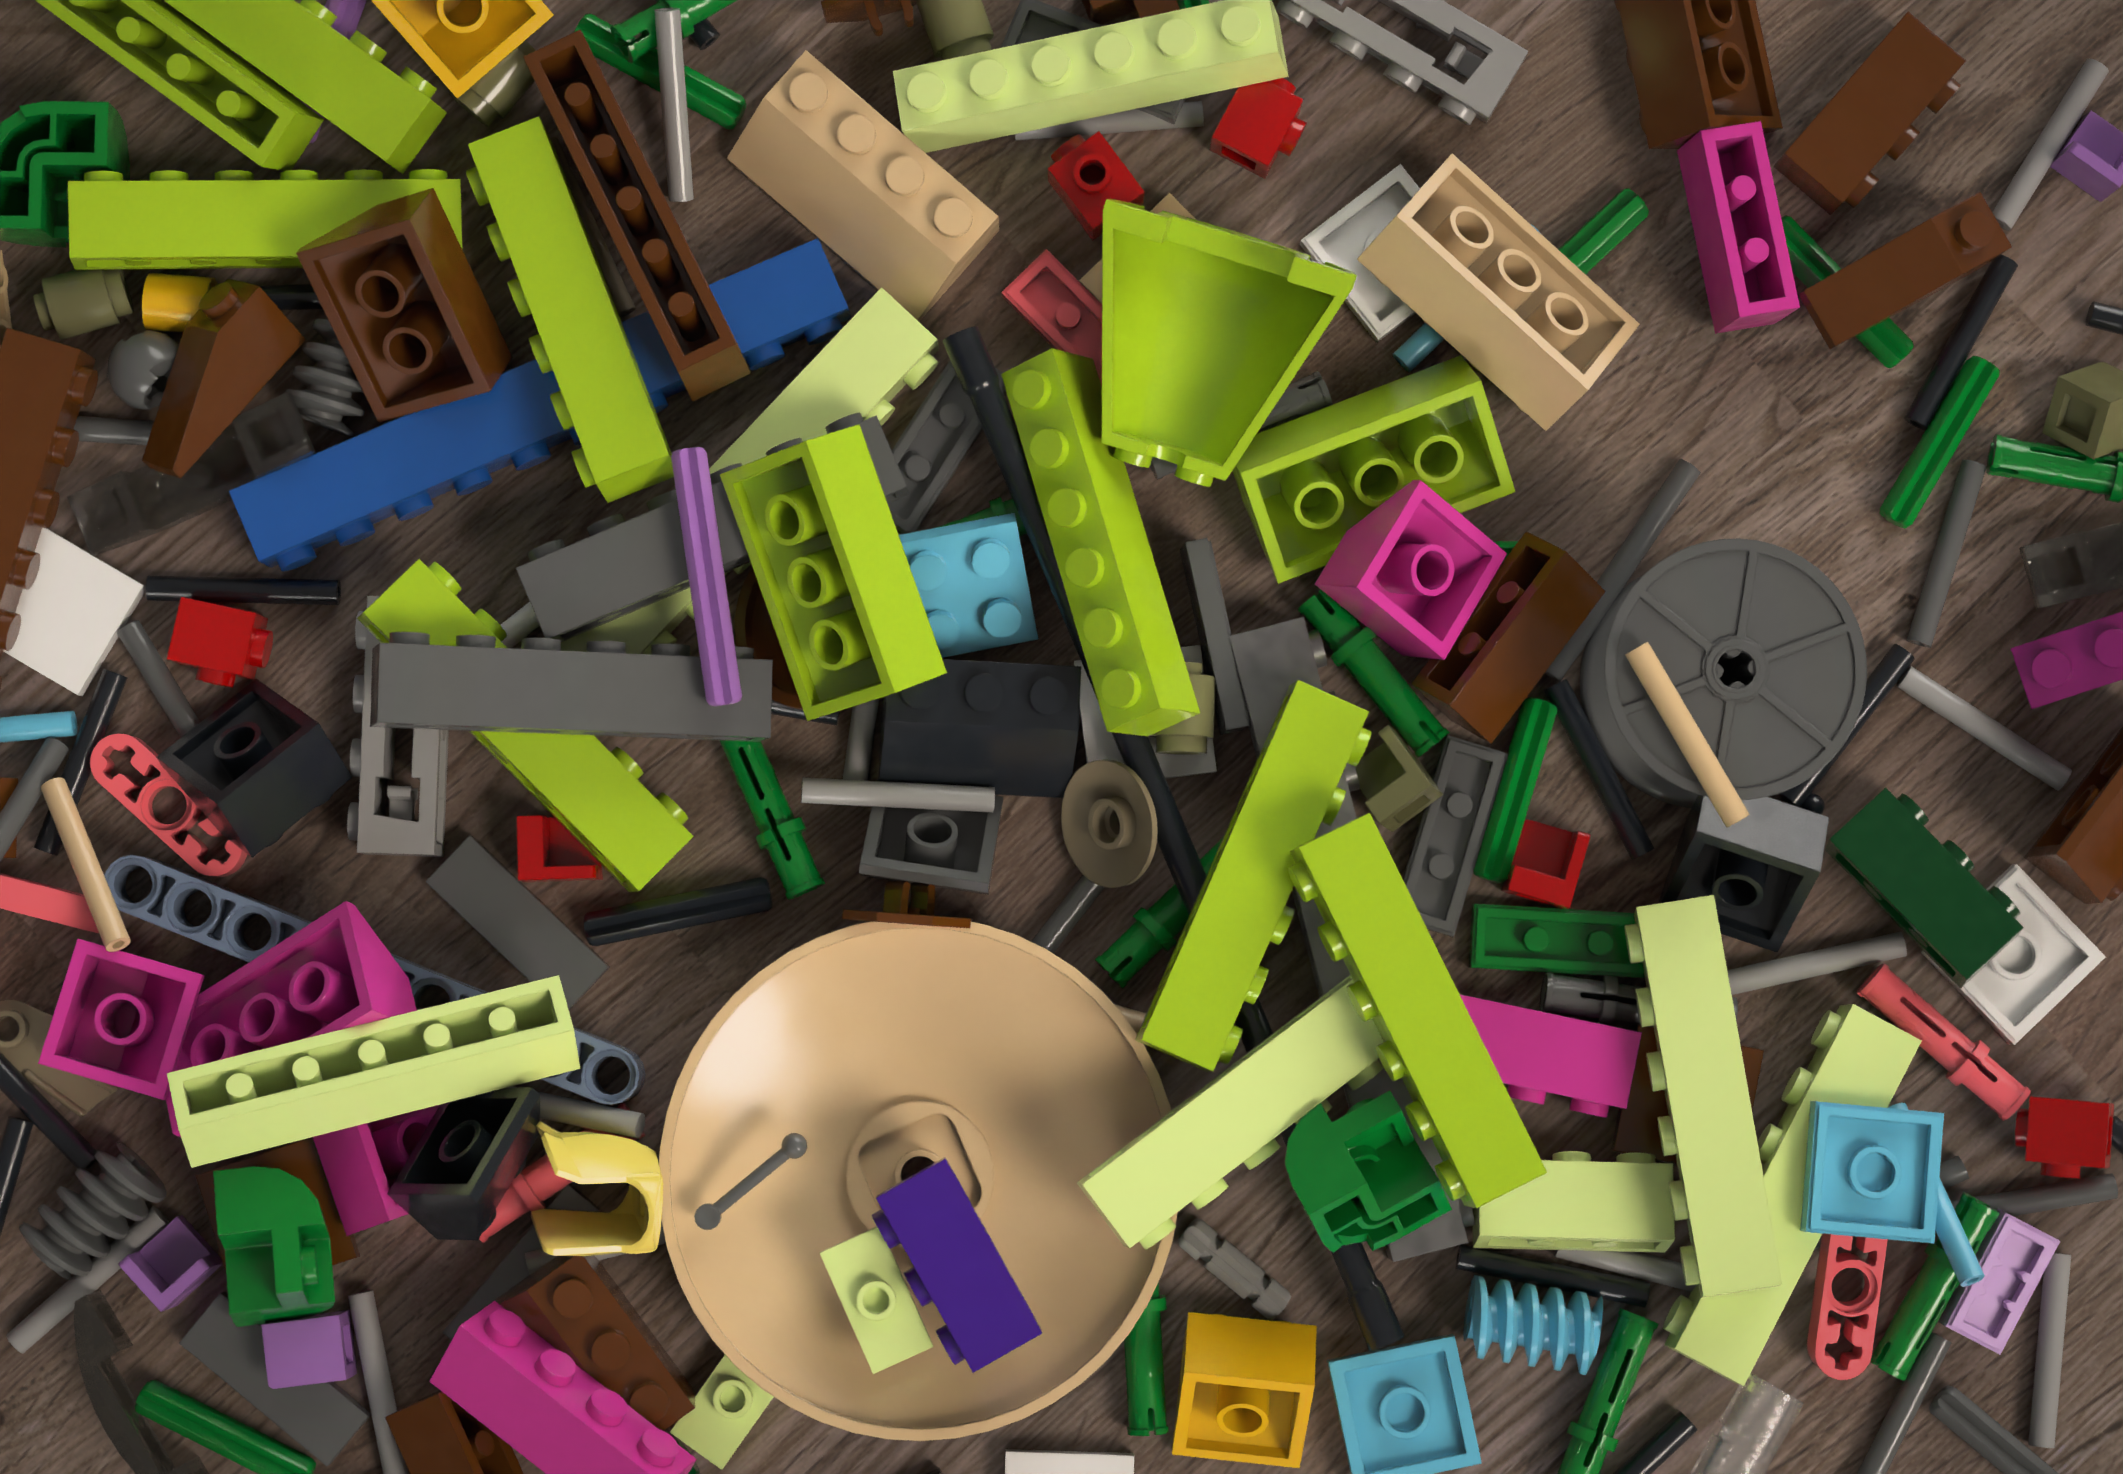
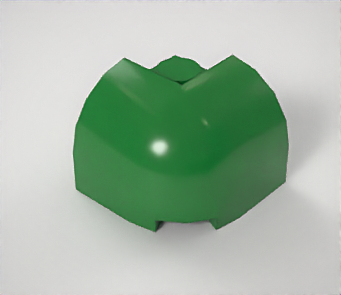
(43, 151)
(1362, 1175)
(272, 1246)

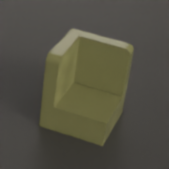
(2088, 410)
(1395, 781)

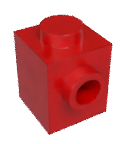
(1259, 125)
(1088, 175)
(219, 641)
(2065, 1135)

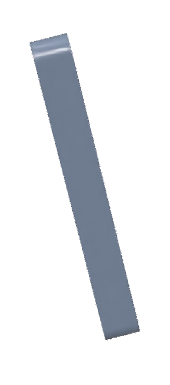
(225, 933)

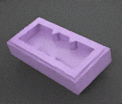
(2013, 1264)

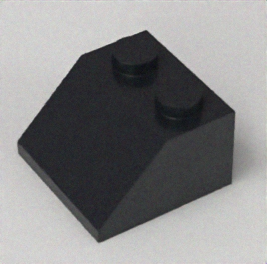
(256, 767)
(1752, 868)
(468, 1161)

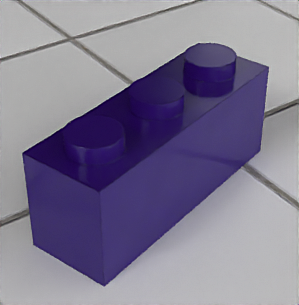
(955, 1266)

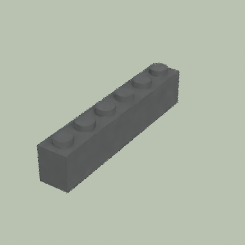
(644, 558)
(562, 690)

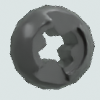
(141, 368)

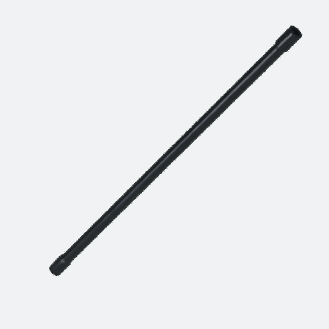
(981, 384)

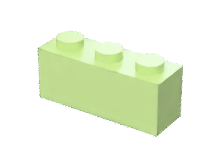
(1584, 1207)

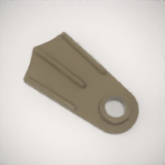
(23, 1052)

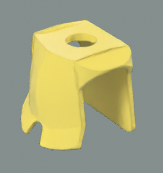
(601, 1160)

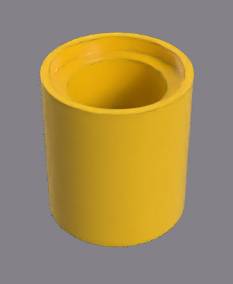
(172, 300)

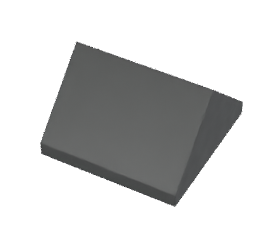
(932, 847)

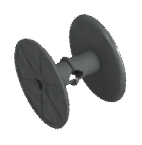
(1756, 655)

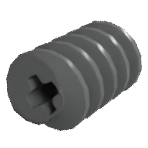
(327, 383)
(94, 1212)

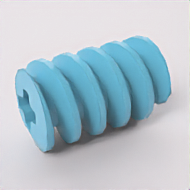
(1533, 1323)

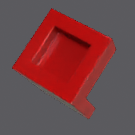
(552, 853)
(1547, 864)

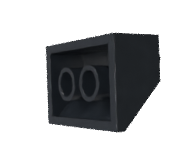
(985, 728)

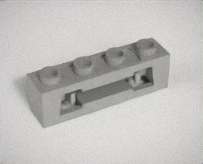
(1412, 67)
(373, 762)

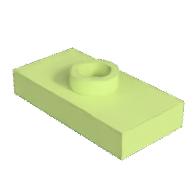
(876, 1300)
(722, 1413)

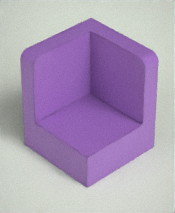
(2093, 157)
(172, 1264)
(309, 1350)

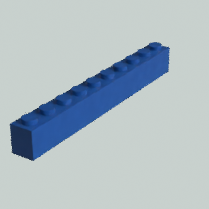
(464, 441)

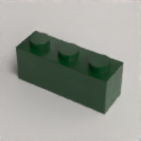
(1925, 886)

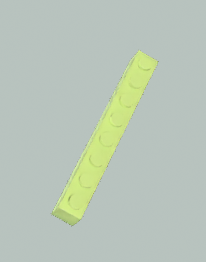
(850, 375)

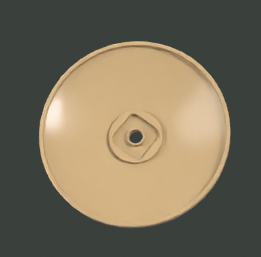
(889, 1053)

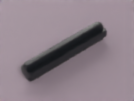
(677, 911)

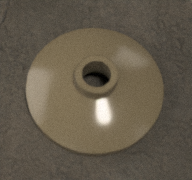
(1109, 823)

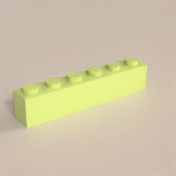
(1090, 73)
(1855, 1064)
(373, 1071)
(1705, 1097)
(1234, 1119)

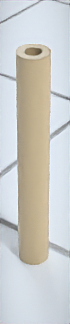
(1687, 734)
(85, 865)

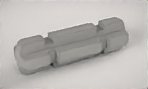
(1234, 1269)

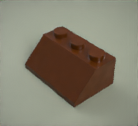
(1697, 67)
(406, 307)
(2085, 837)
(591, 1320)

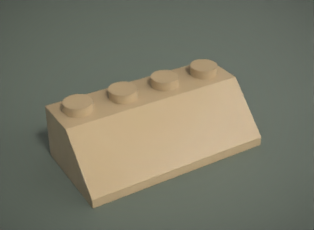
(862, 186)
(1499, 292)

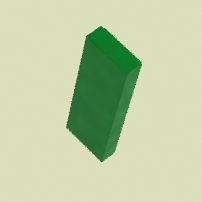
(1551, 940)

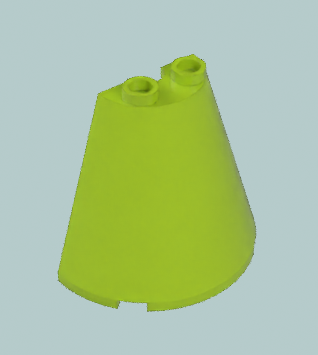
(1201, 336)

